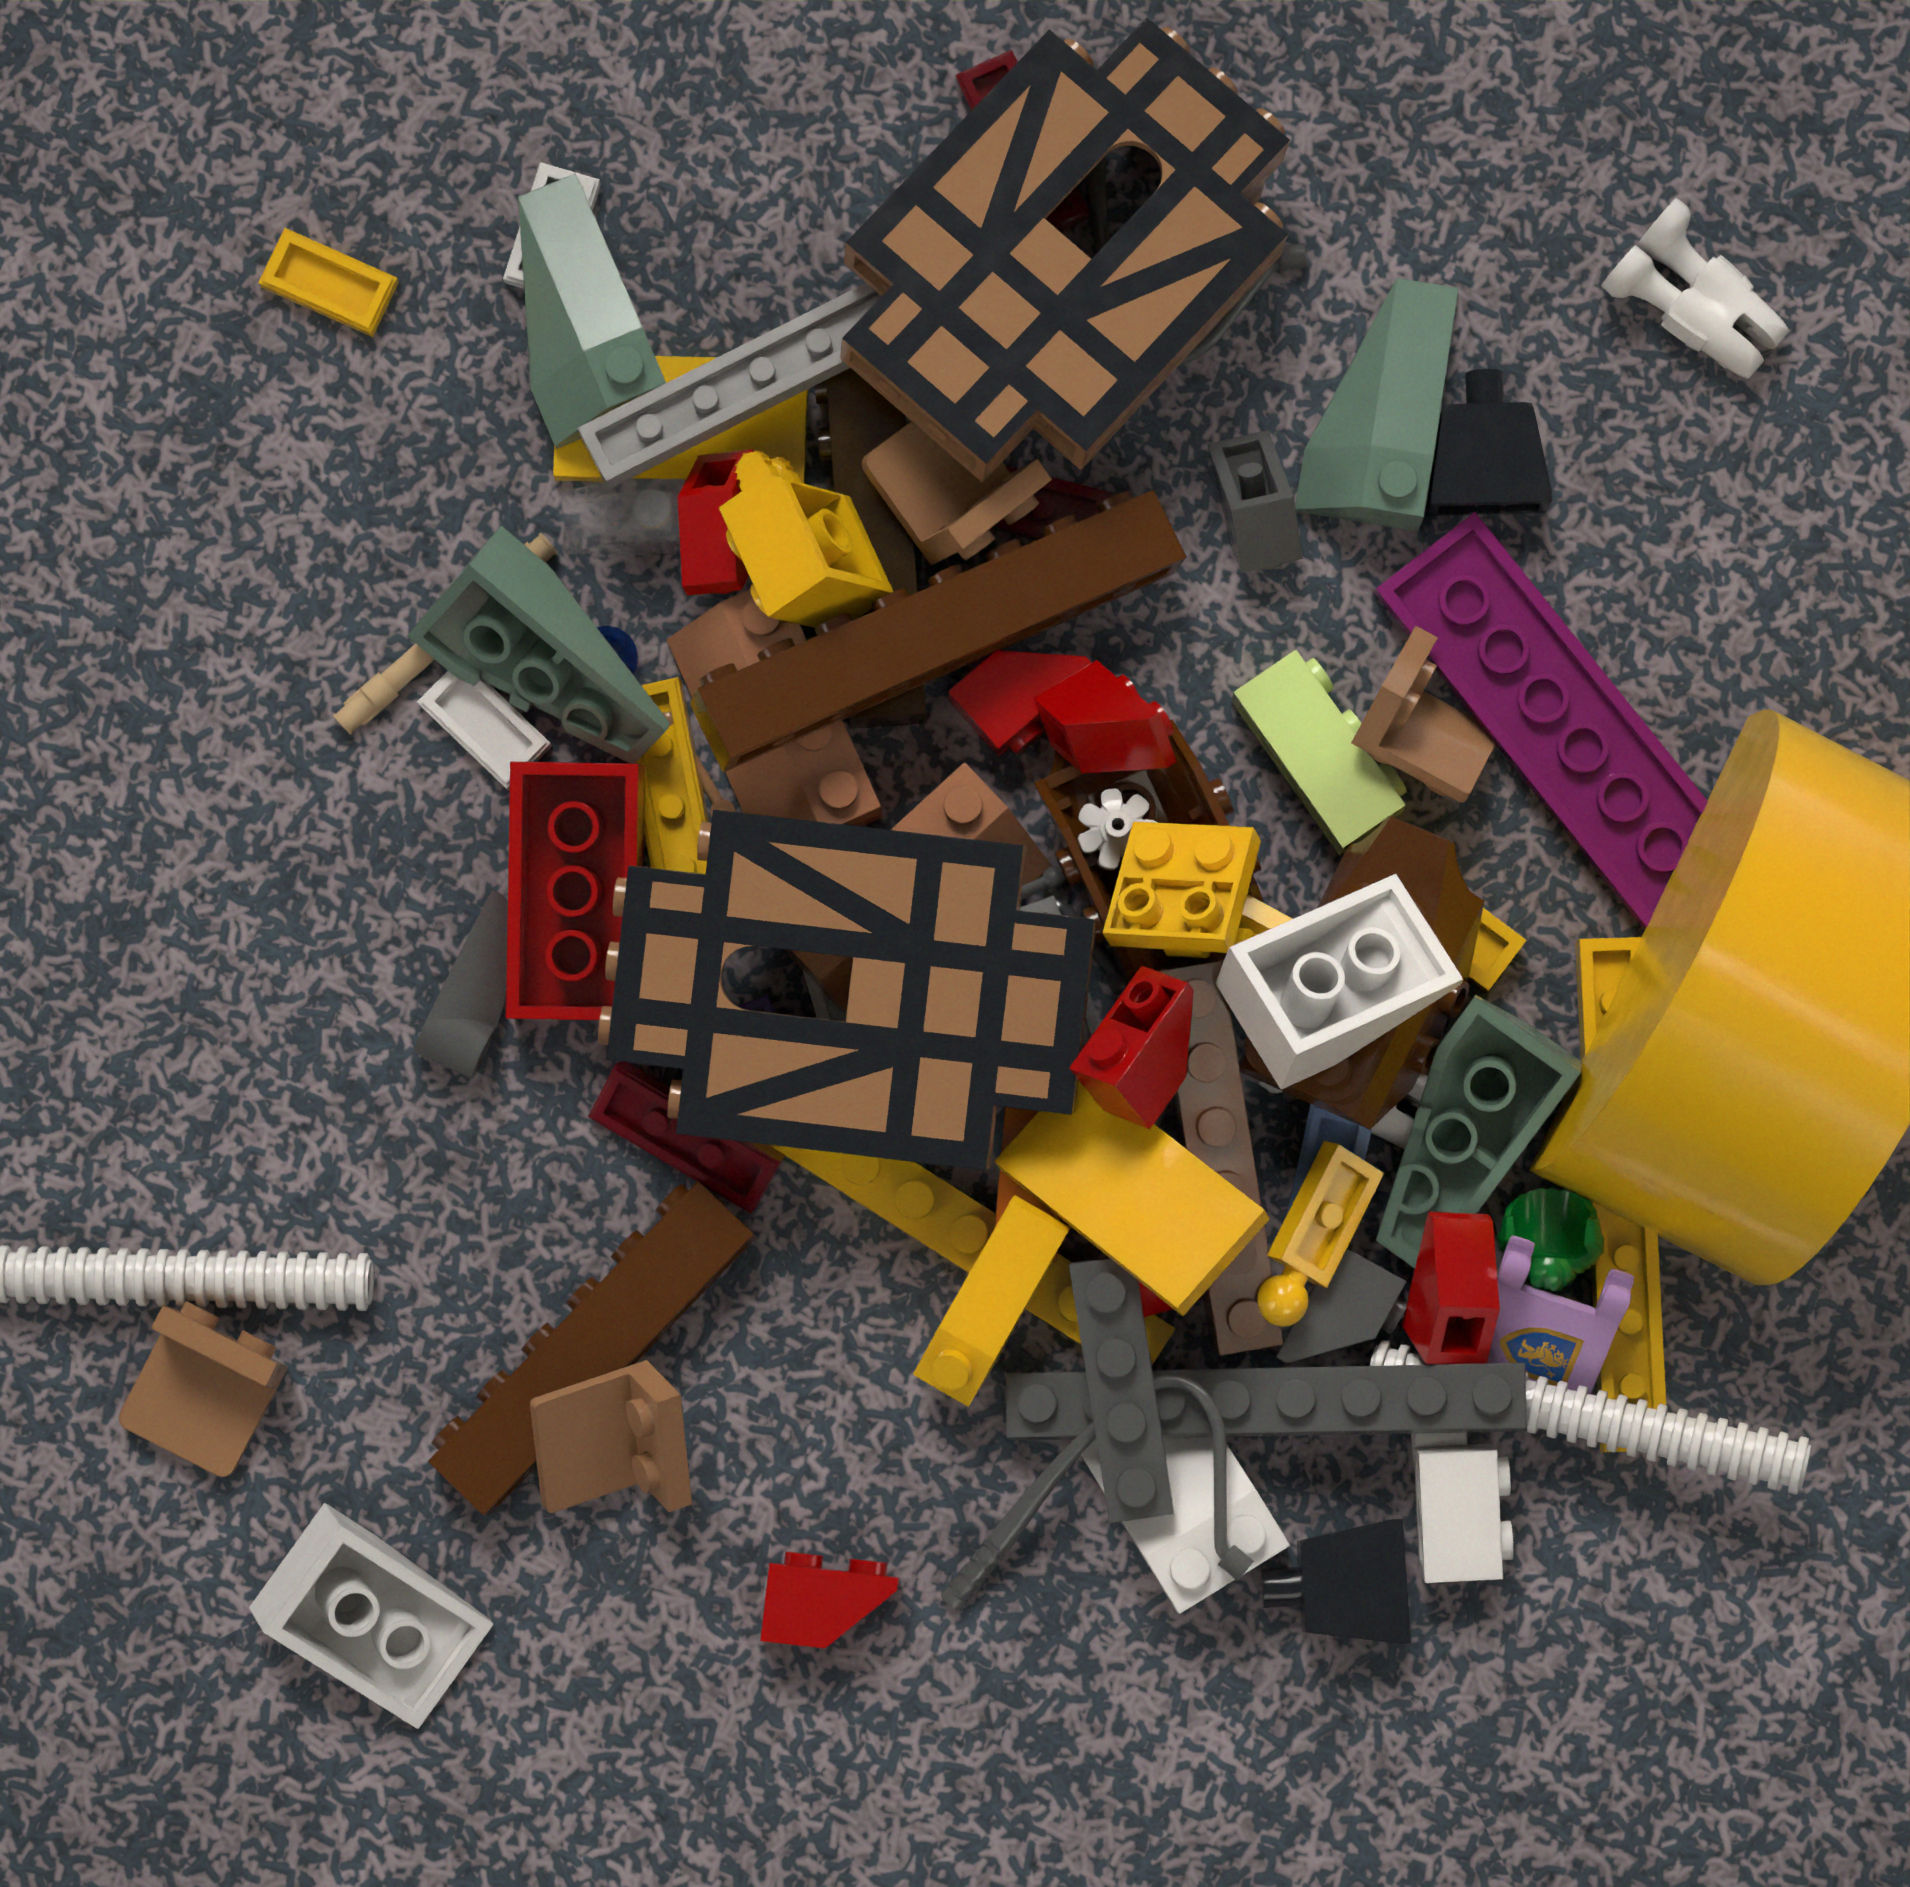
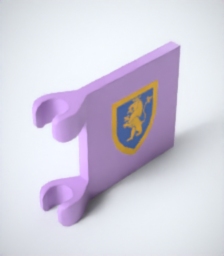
(1552, 1332)

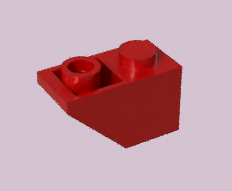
(705, 555)
(1001, 692)
(1105, 723)
(1139, 1048)
(1454, 1290)
(820, 1604)

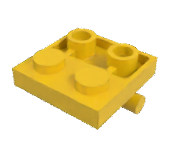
(1182, 888)

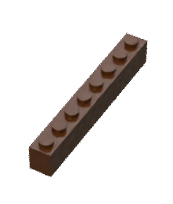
(936, 629)

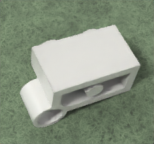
(1460, 1508)

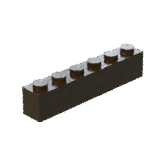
(858, 424)

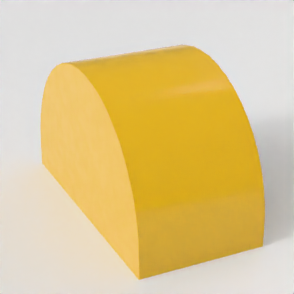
(1762, 1019)

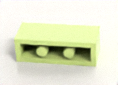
(1314, 751)

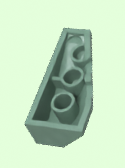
(580, 321)
(1381, 427)
(528, 636)
(1476, 1115)

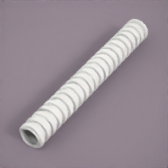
(185, 1278)
(1650, 1430)

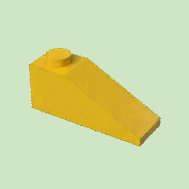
(991, 1301)

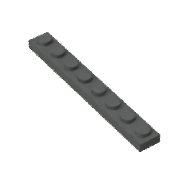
(1293, 1401)

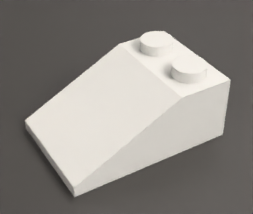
(1335, 979)
(1182, 1544)
(369, 1616)

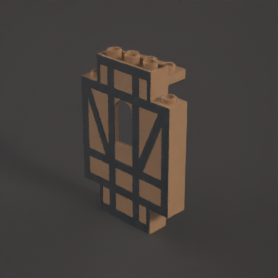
(1003, 319)
(947, 1001)

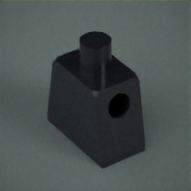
(1488, 454)
(1347, 1583)

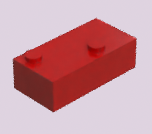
(568, 844)

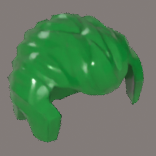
(1563, 1233)

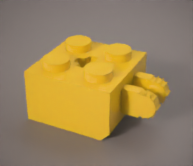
(800, 545)

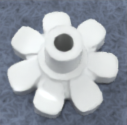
(1100, 821)

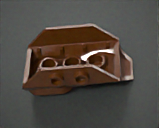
(1174, 796)
(1386, 1069)

